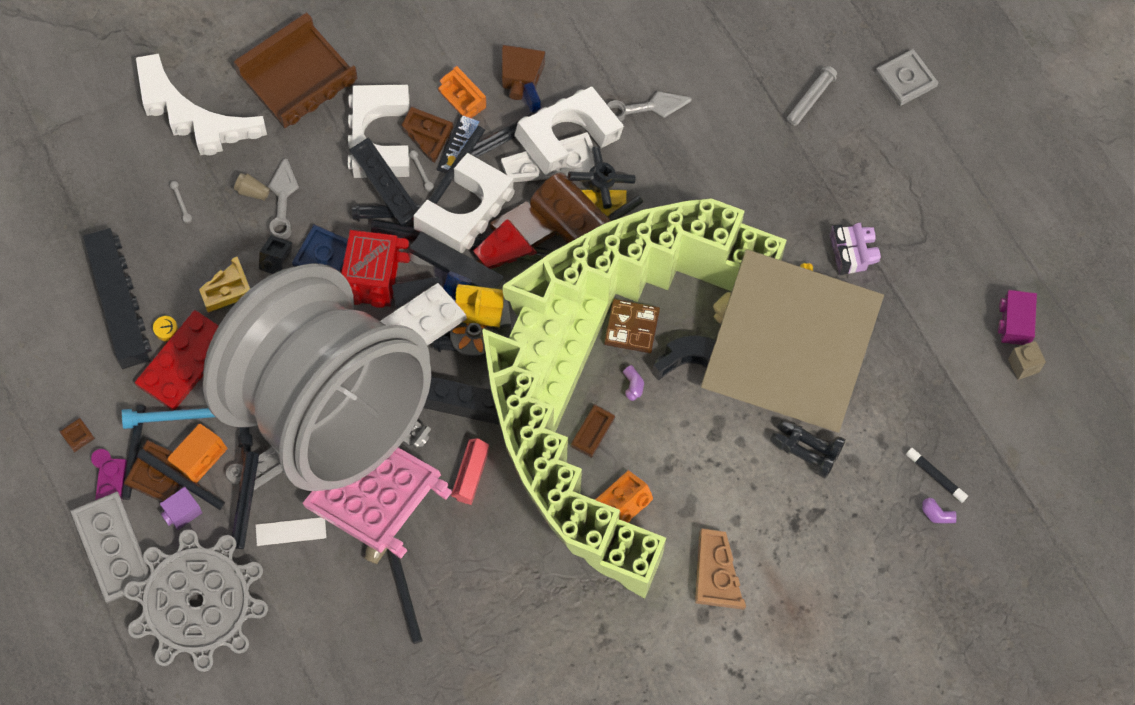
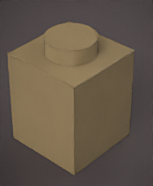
(1026, 360)

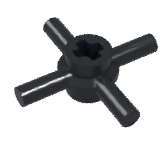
(601, 177)

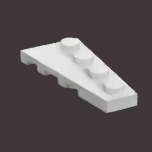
(580, 159)

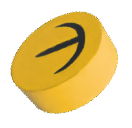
(165, 328)

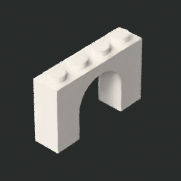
(372, 103)
(583, 109)
(461, 229)

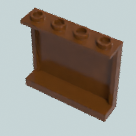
(294, 71)

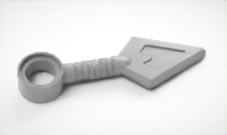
(661, 103)
(282, 185)

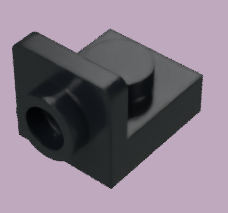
(273, 254)

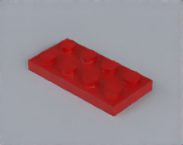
(179, 363)

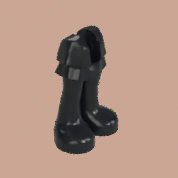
(797, 433)

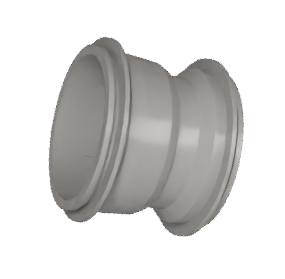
(316, 376)

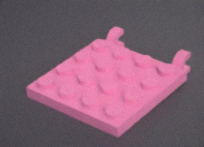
(380, 501)

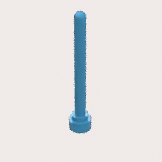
(132, 418)

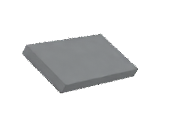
(110, 545)

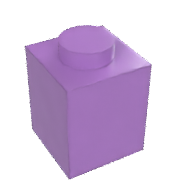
(180, 509)

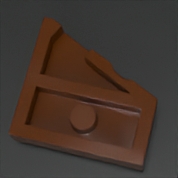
(427, 131)

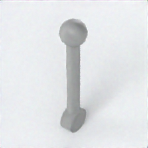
(428, 185)
(187, 218)

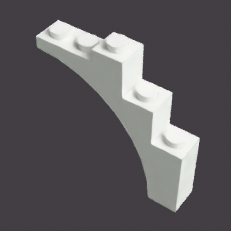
(184, 117)

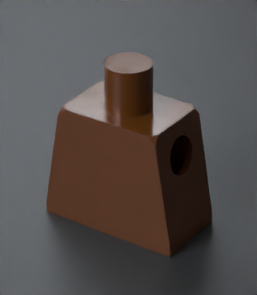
(520, 68)

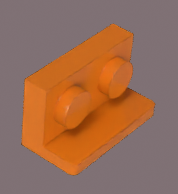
(628, 495)

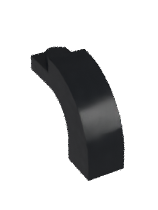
(683, 351)

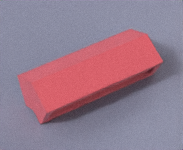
(470, 471)

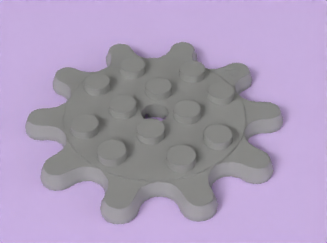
(168, 594)

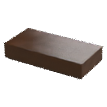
(593, 431)

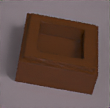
(77, 435)

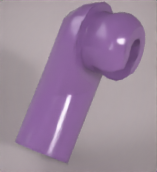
(636, 383)
(936, 514)

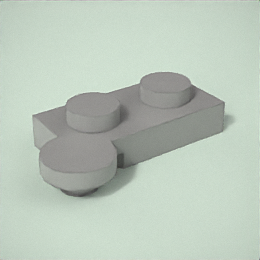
(268, 468)

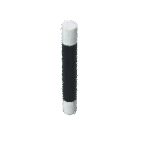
(937, 475)

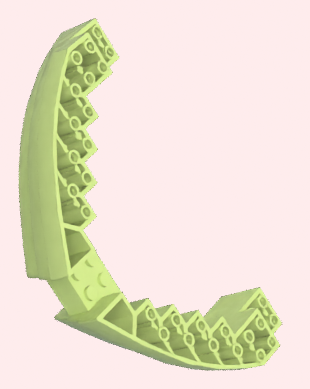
(558, 320)

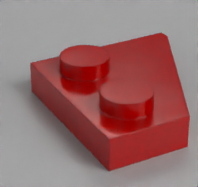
(503, 246)

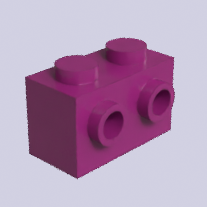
(1018, 317)

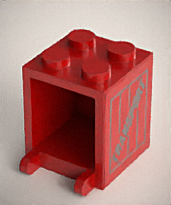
(373, 266)

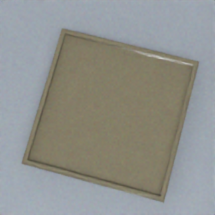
(792, 341)

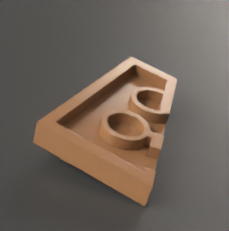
(715, 572)

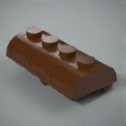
(567, 208)

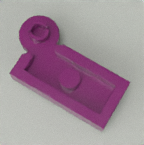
(110, 473)

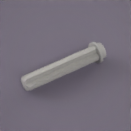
(827, 76)

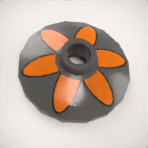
(467, 342)

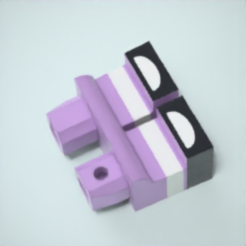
(851, 248)

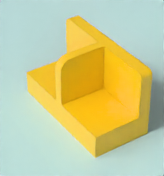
(480, 304)

